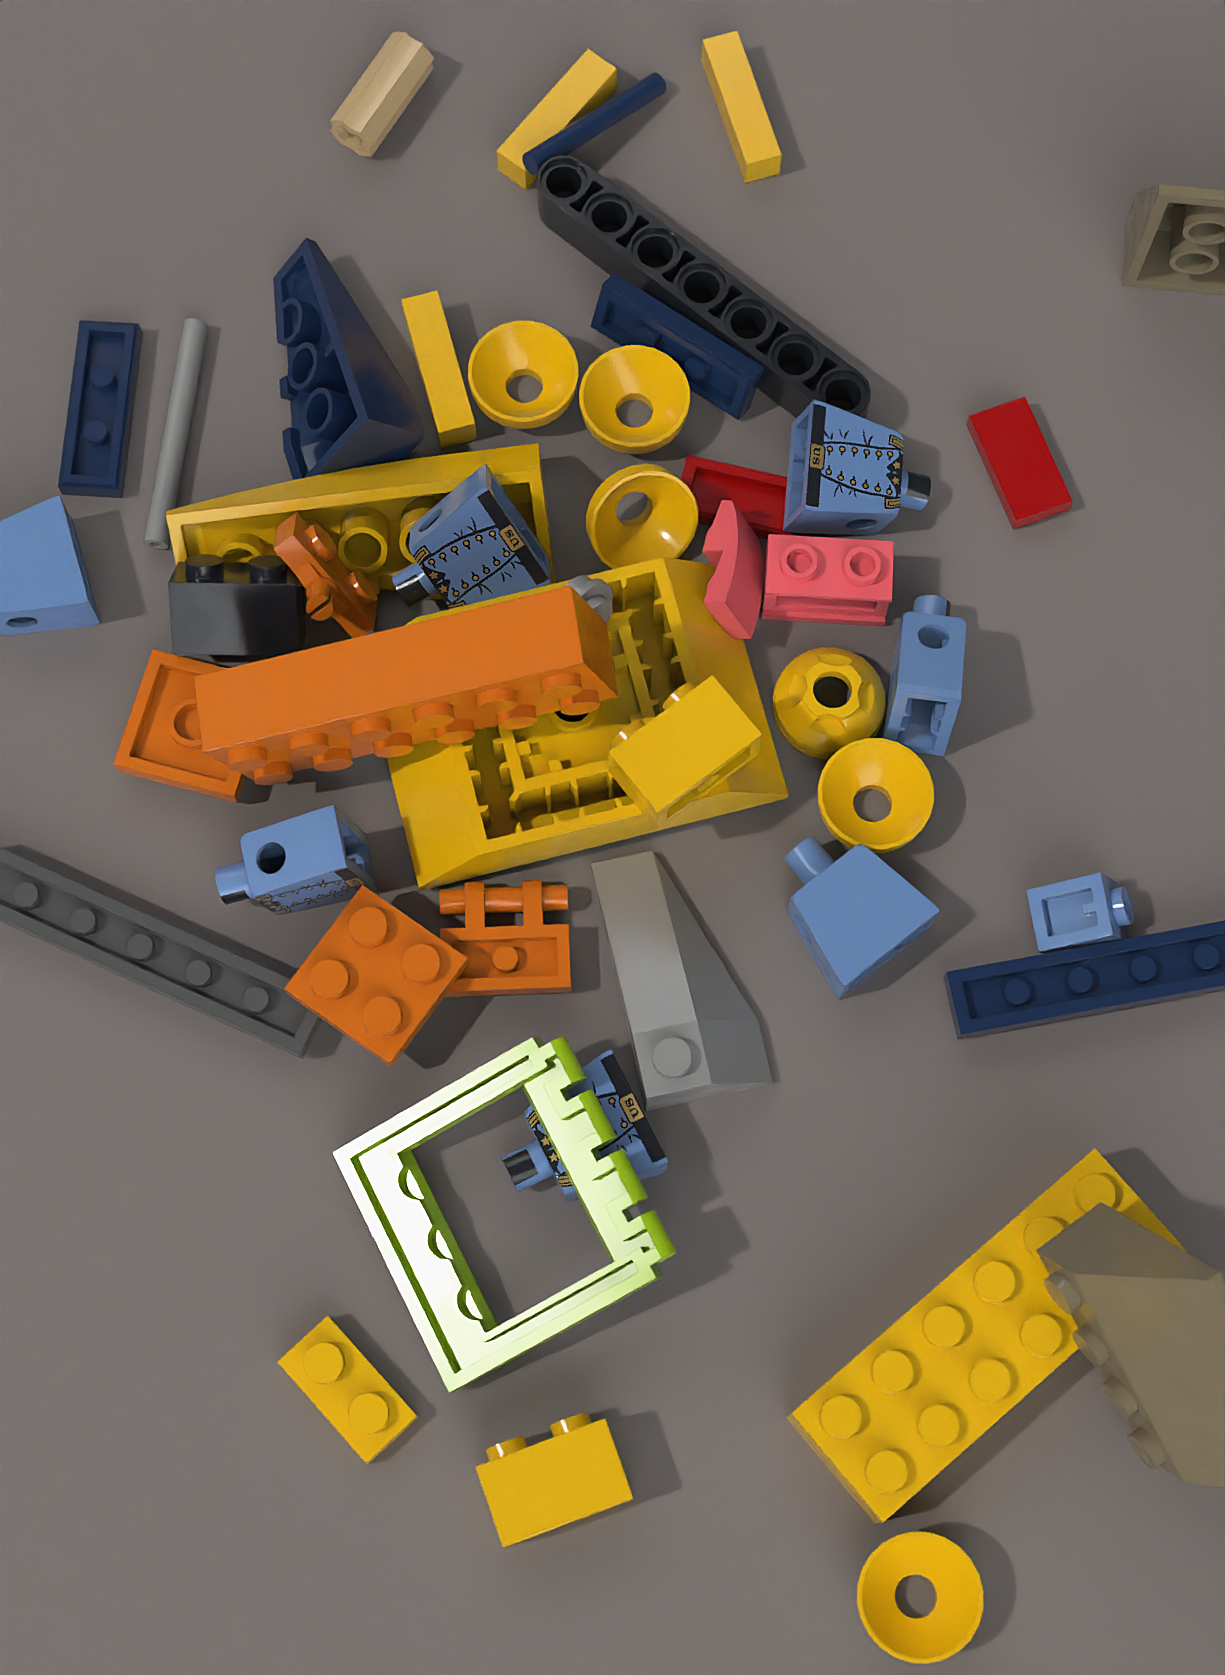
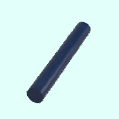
(595, 122)

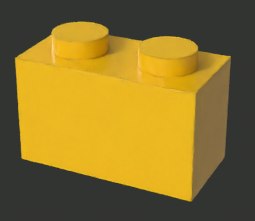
(682, 750)
(553, 1480)

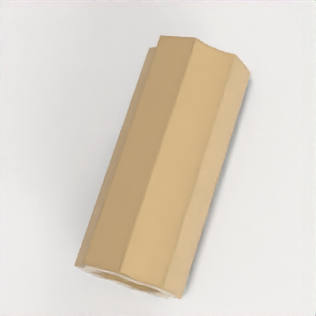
(382, 94)

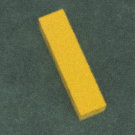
(575, 95)
(741, 107)
(439, 369)

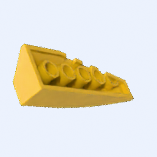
(360, 508)

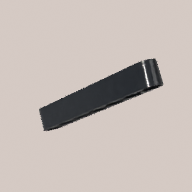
(692, 273)

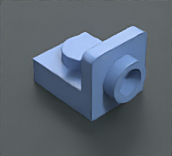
(1079, 912)

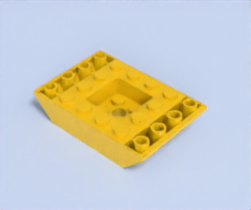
(548, 785)

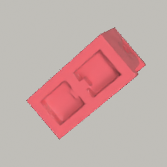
(827, 580)

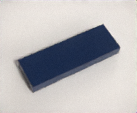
(710, 364)
(100, 409)

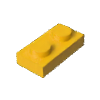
(347, 1389)

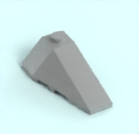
(679, 1003)

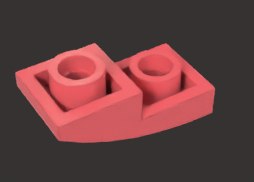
(738, 581)

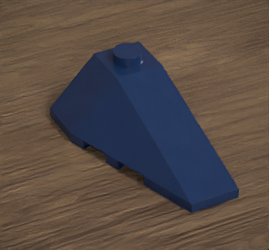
(340, 382)

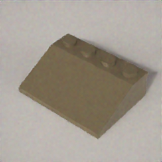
(1176, 240)
(1155, 1333)

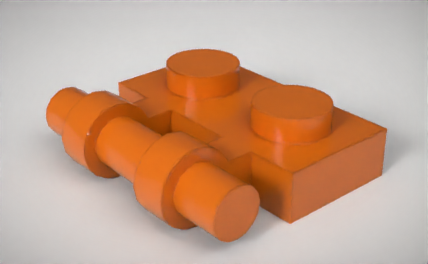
(509, 957)

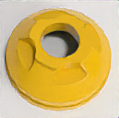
(516, 351)
(640, 375)
(658, 532)
(821, 729)
(881, 767)
(956, 1603)

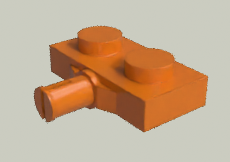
(327, 581)

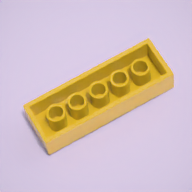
(958, 1353)

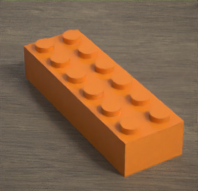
(407, 687)

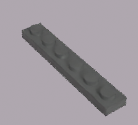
(153, 954)

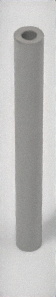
(176, 432)

